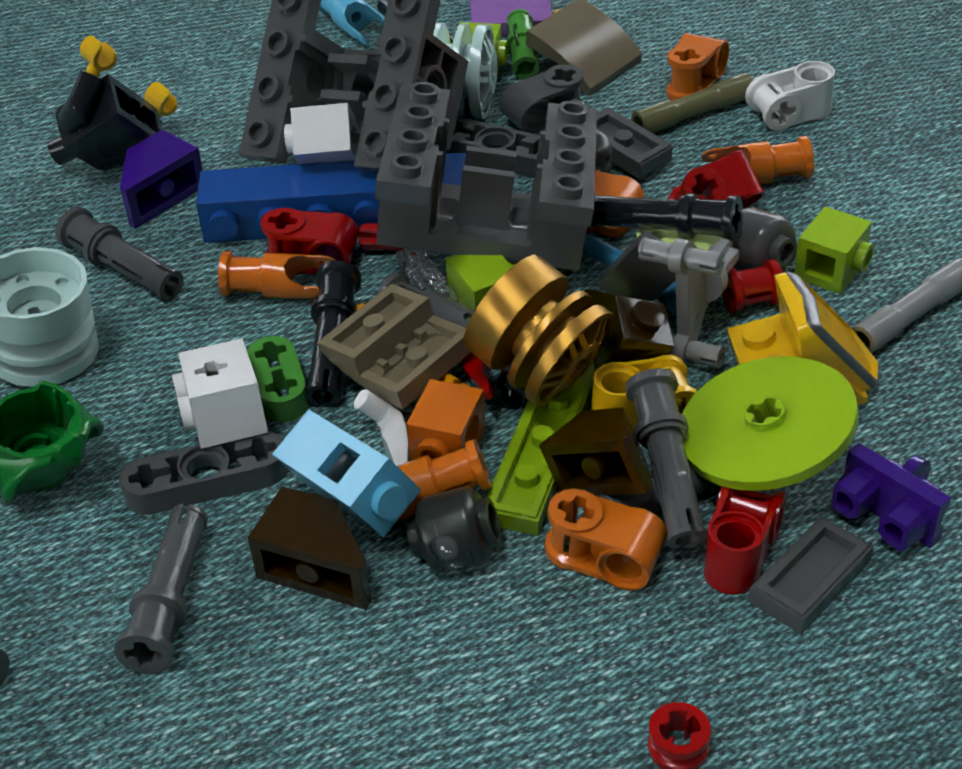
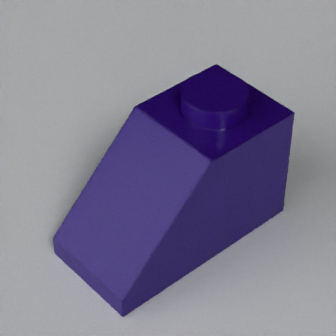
(158, 176)

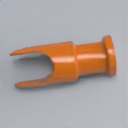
(772, 160)
(268, 274)
(448, 472)

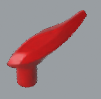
(479, 374)

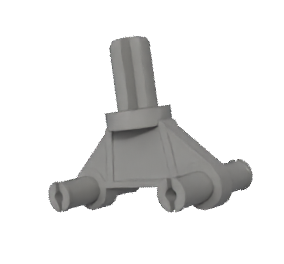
(699, 280)

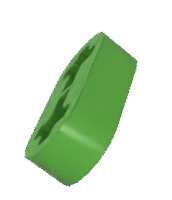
(285, 376)

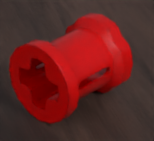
(751, 286)

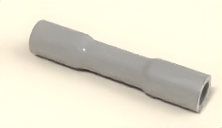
(893, 319)

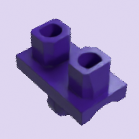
(898, 494)

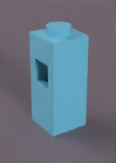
(347, 471)

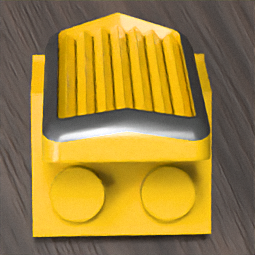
(807, 330)

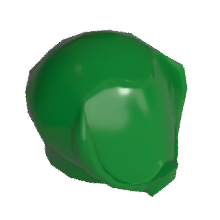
(41, 438)

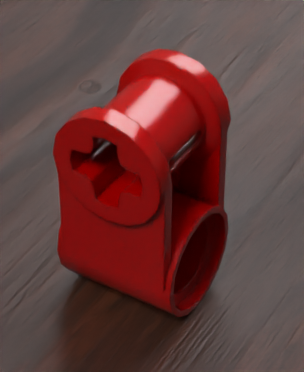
(722, 178)
(310, 234)
(741, 538)

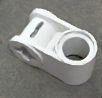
(793, 94)

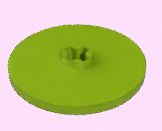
(770, 423)

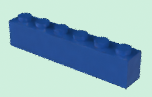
(236, 199)

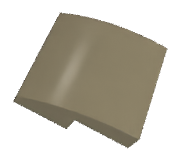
(586, 39)
(395, 345)

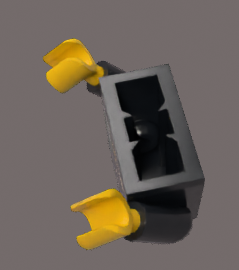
(104, 115)

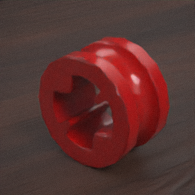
(679, 717)

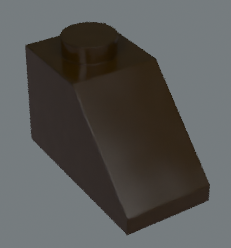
(637, 331)
(597, 455)
(309, 548)

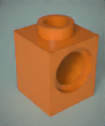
(445, 419)

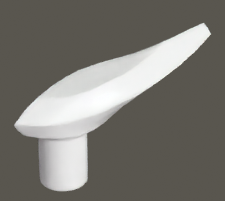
(390, 422)

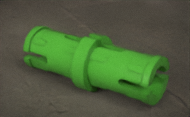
(523, 57)

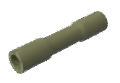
(670, 113)

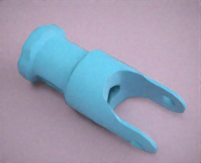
(351, 16)

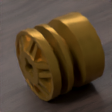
(537, 329)

